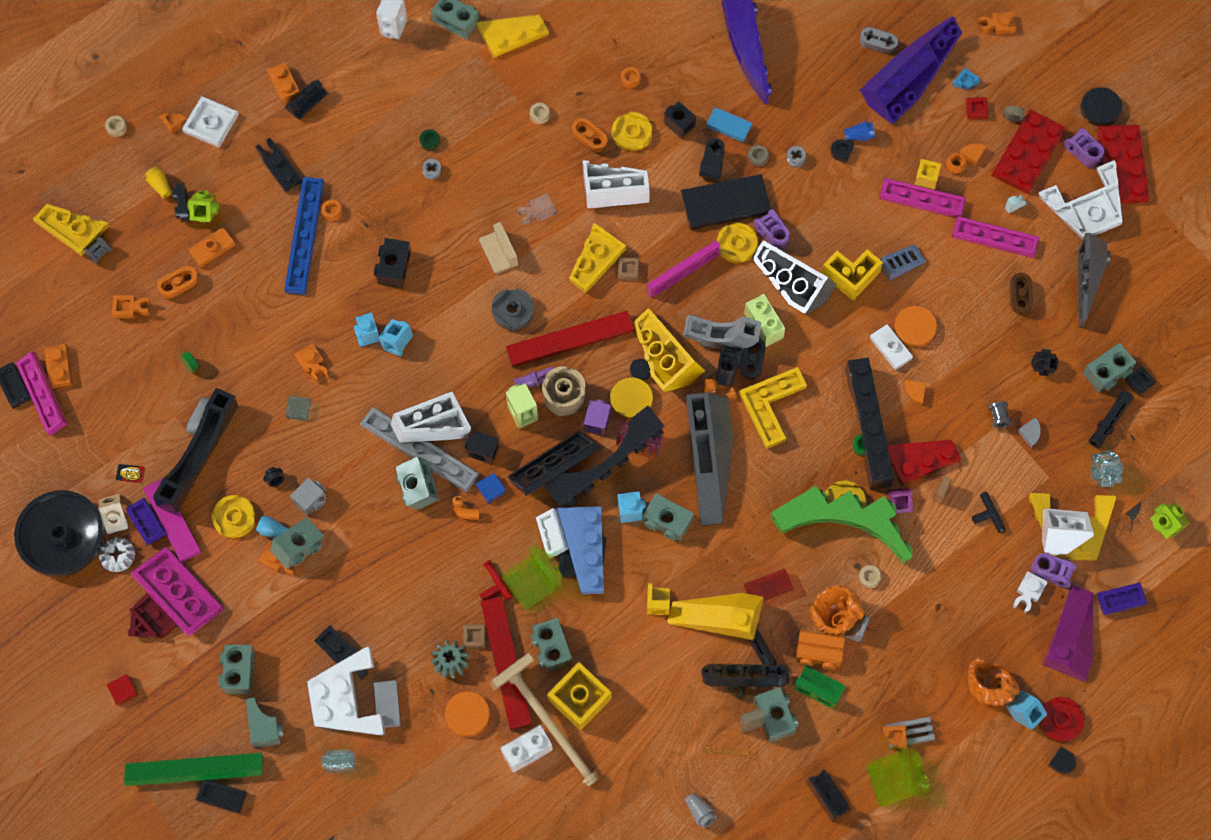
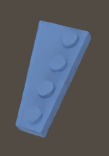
(584, 539)

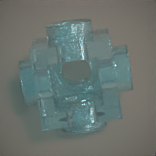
(1106, 469)

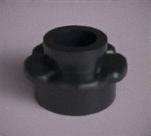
(273, 477)

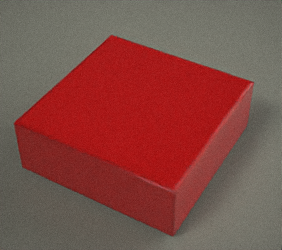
(977, 108)
(121, 689)

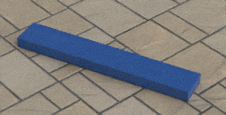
(304, 236)

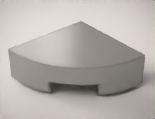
(1030, 432)

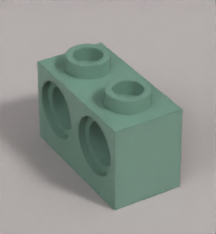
(453, 19)
(1106, 365)
(555, 644)
(243, 668)

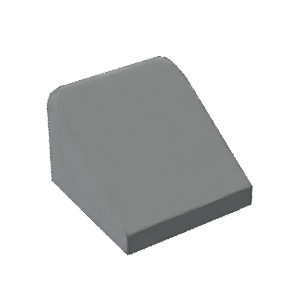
(857, 631)

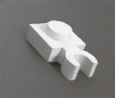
(1030, 589)

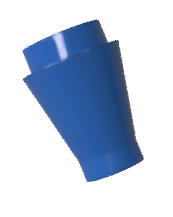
(860, 132)

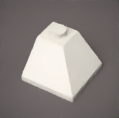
(1064, 530)

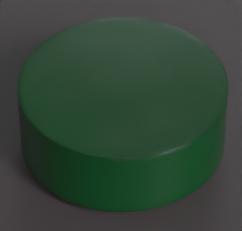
(429, 140)

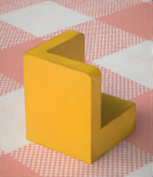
(927, 174)
(658, 601)

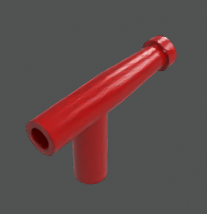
(499, 586)

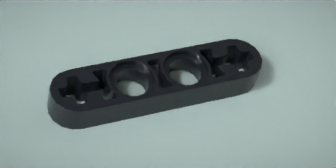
(745, 672)

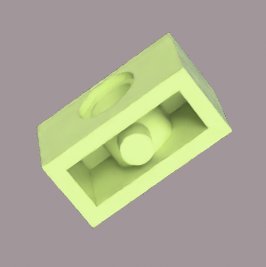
(771, 326)
(521, 405)

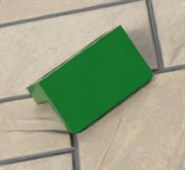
(819, 687)

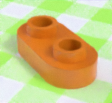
(591, 135)
(177, 281)

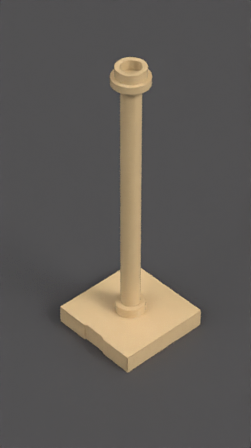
(514, 676)

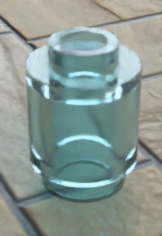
(338, 761)

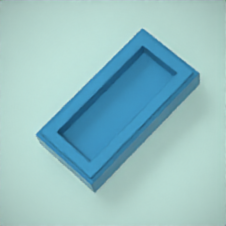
(729, 124)

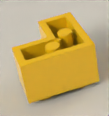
(852, 277)

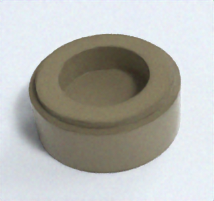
(1014, 113)
(758, 155)

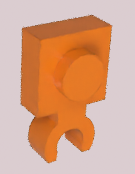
(1000, 22)
(126, 305)
(310, 361)
(270, 561)

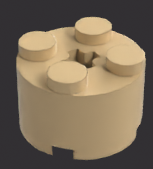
(565, 402)

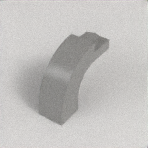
(734, 335)

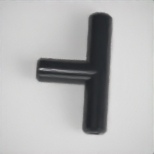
(990, 512)

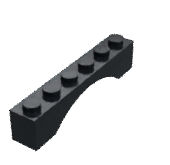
(874, 442)
(181, 478)
(570, 485)

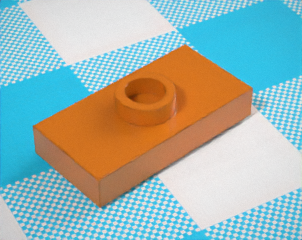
(211, 247)

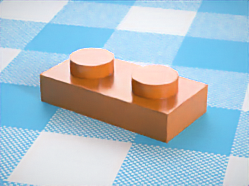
(283, 82)
(58, 366)

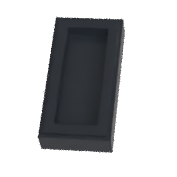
(13, 386)
(221, 796)

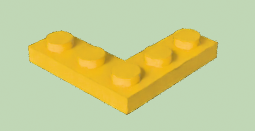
(757, 400)

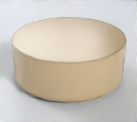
(539, 113)
(116, 126)
(869, 576)

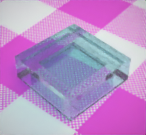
(298, 408)

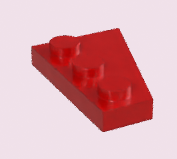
(919, 459)

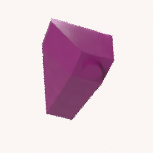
(1073, 637)

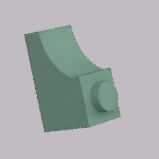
(262, 728)

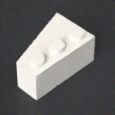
(614, 186)
(431, 421)

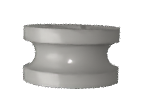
(798, 161)
(432, 163)

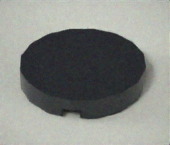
(1101, 106)

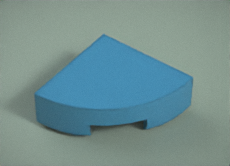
(966, 80)

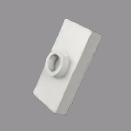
(891, 347)
(552, 533)

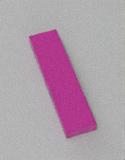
(922, 198)
(995, 237)
(683, 269)
(41, 393)
(175, 527)

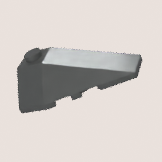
(1091, 266)
(796, 281)

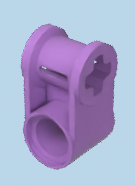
(1082, 146)
(771, 227)
(1055, 569)

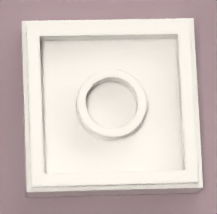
(210, 121)

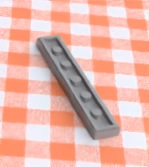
(438, 460)

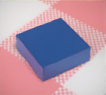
(490, 488)

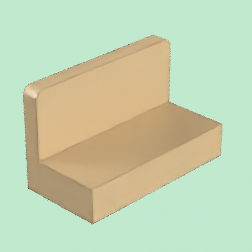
(499, 249)

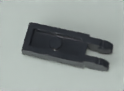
(279, 166)

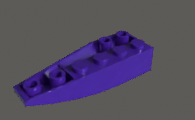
(746, 45)
(910, 72)

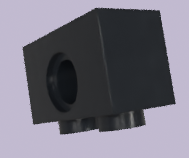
(394, 274)

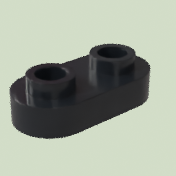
(181, 196)
(753, 360)

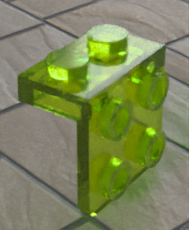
(533, 578)
(898, 777)

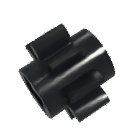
(1044, 362)

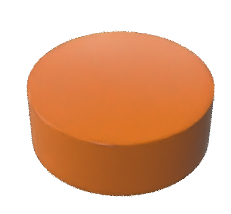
(630, 77)
(332, 210)
(709, 386)

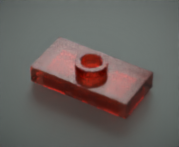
(770, 585)

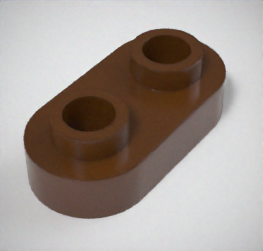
(1021, 295)

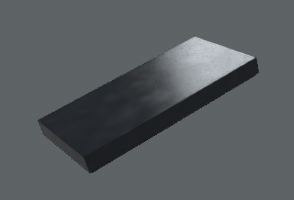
(725, 201)
(552, 462)

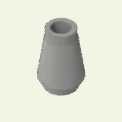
(701, 811)

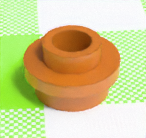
(958, 158)

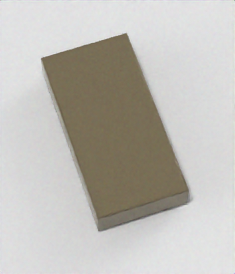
(751, 720)

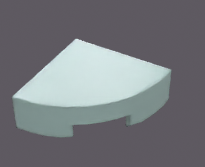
(1014, 203)

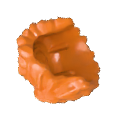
(836, 610)
(991, 683)

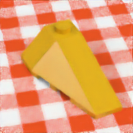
(668, 359)
(724, 614)

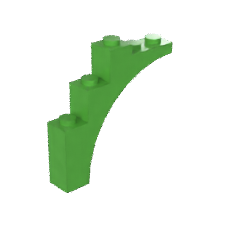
(873, 519)

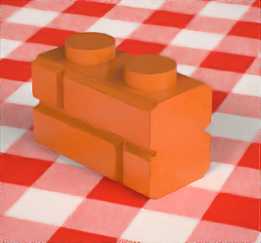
(819, 649)

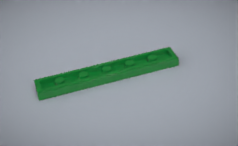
(193, 769)

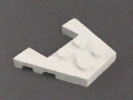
(1091, 212)
(335, 698)

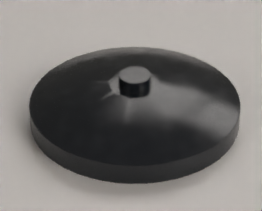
(59, 533)

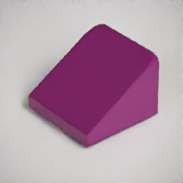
(902, 499)

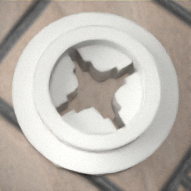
(124, 560)

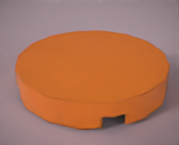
(915, 326)
(467, 714)

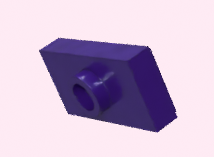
(145, 521)
(1121, 599)

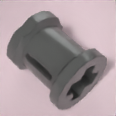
(97, 250)
(1000, 414)

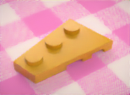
(511, 33)
(71, 229)
(596, 258)

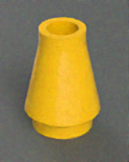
(157, 180)

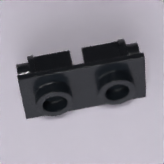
(306, 100)

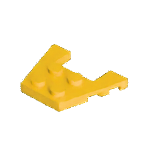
(1089, 549)

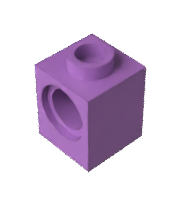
(597, 417)

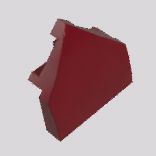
(149, 619)

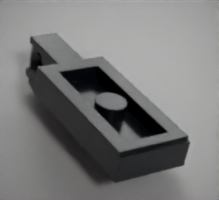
(337, 647)

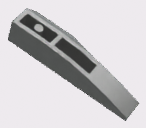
(711, 452)

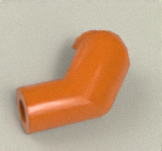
(463, 511)

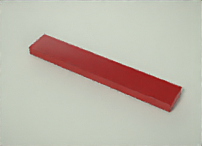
(569, 339)
(504, 657)

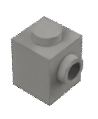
(309, 496)

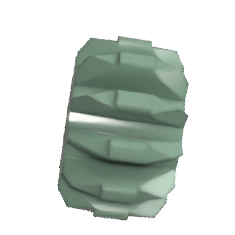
(440, 659)

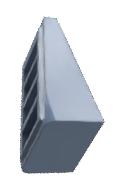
(899, 270)

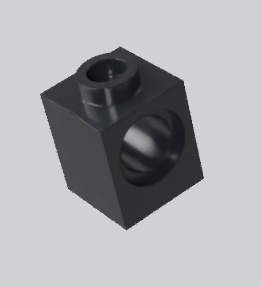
(683, 126)
(482, 447)

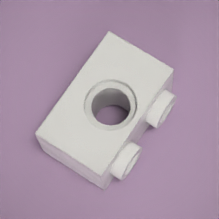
(391, 18)
(526, 749)

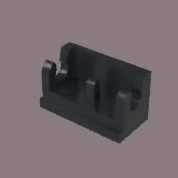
(828, 795)

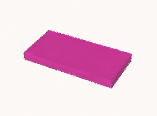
(177, 591)

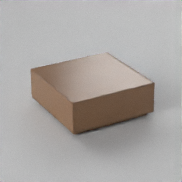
(628, 268)
(942, 490)
(474, 636)

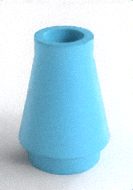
(270, 527)

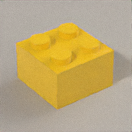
(579, 696)

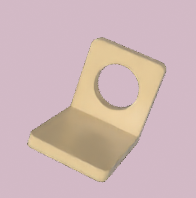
(112, 514)

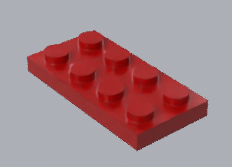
(1125, 147)
(1028, 151)

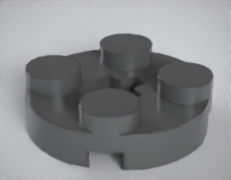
(509, 320)

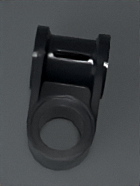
(712, 161)
(728, 365)

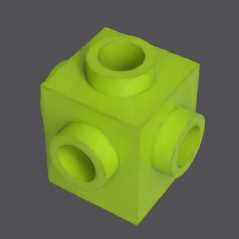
(203, 206)
(1169, 519)

